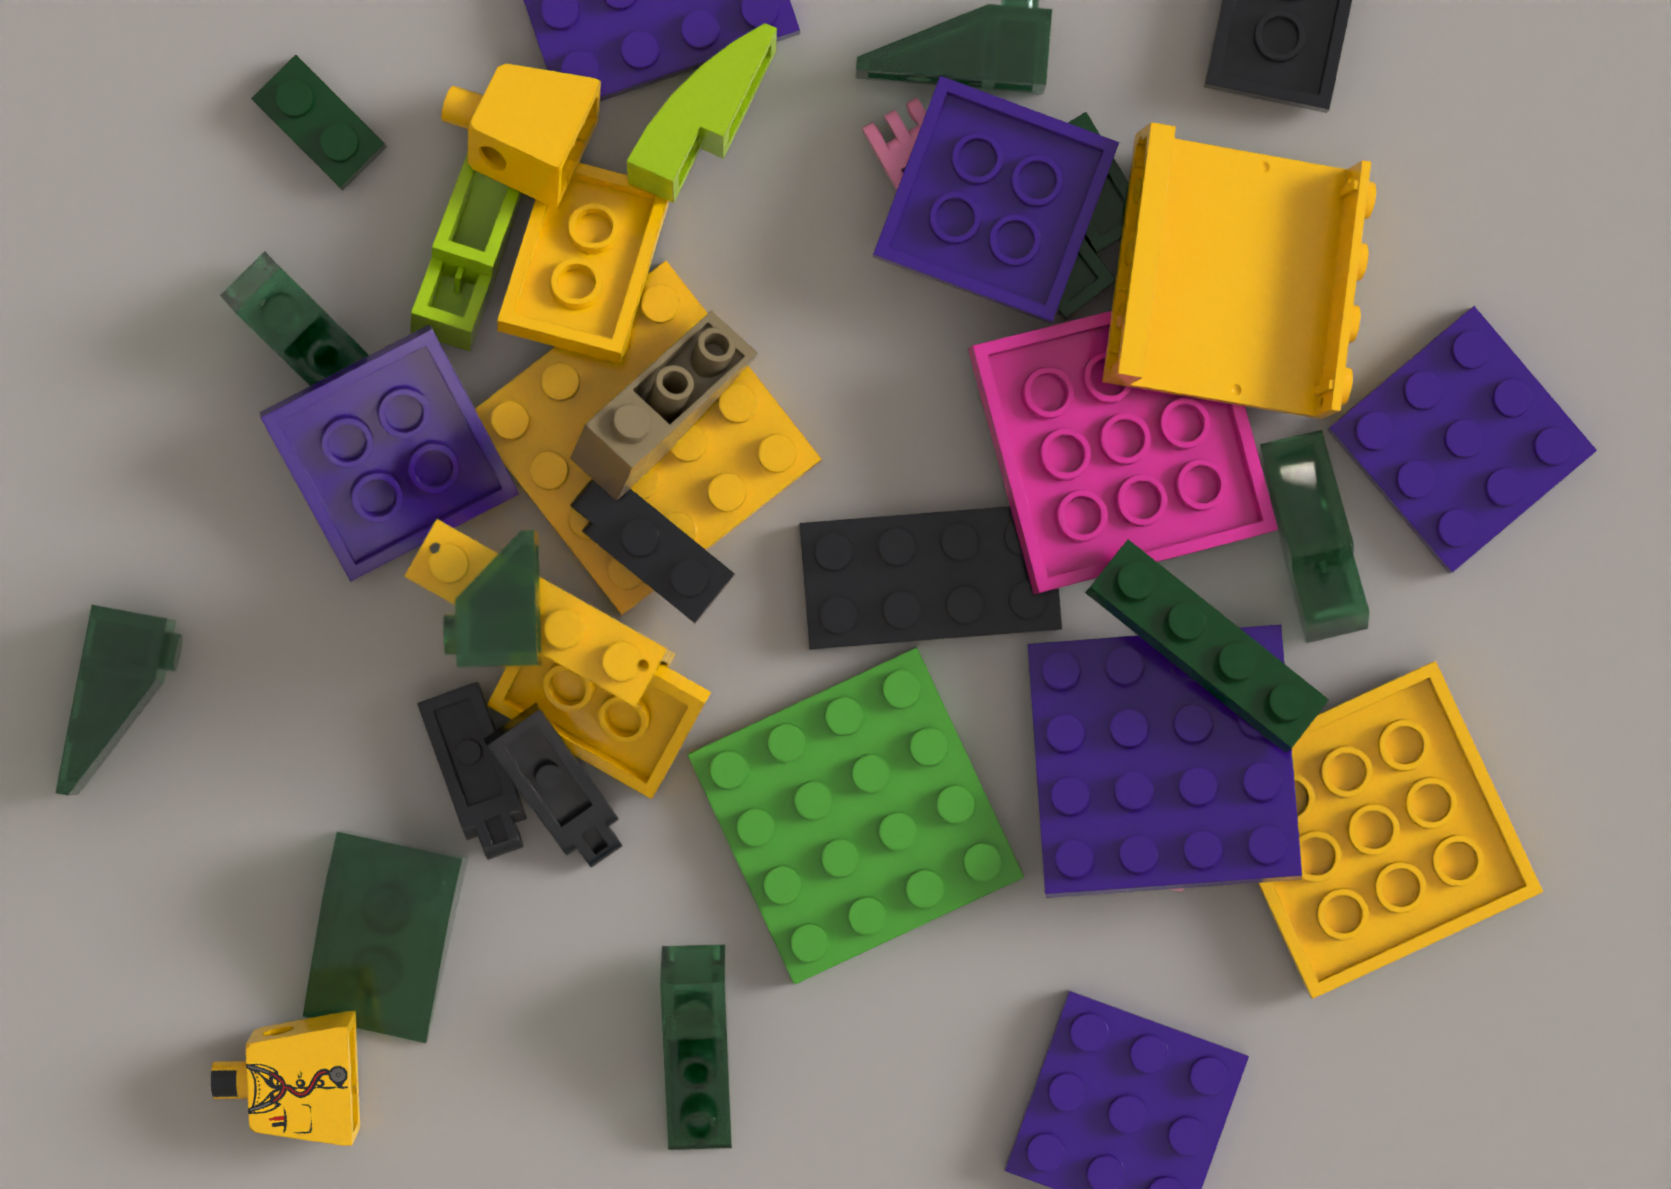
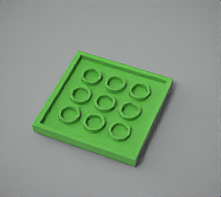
(855, 815)

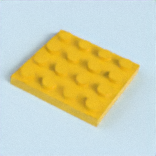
(706, 483)
(1392, 834)

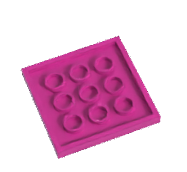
(1109, 459)

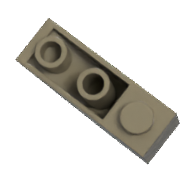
(661, 405)

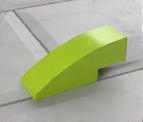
(701, 114)
(466, 258)

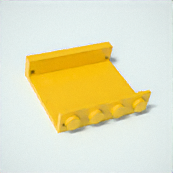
(1238, 276)
(570, 628)

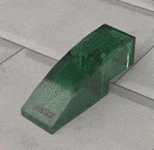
(1315, 536)

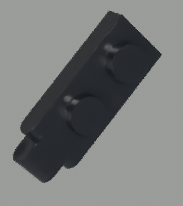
(653, 549)
(477, 783)
(555, 785)

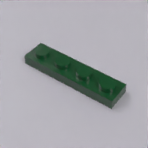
(1207, 646)

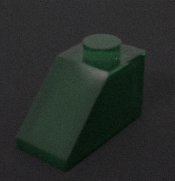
(500, 611)

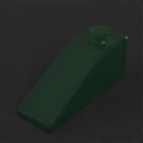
(985, 49)
(117, 678)

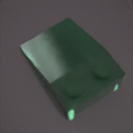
(384, 933)

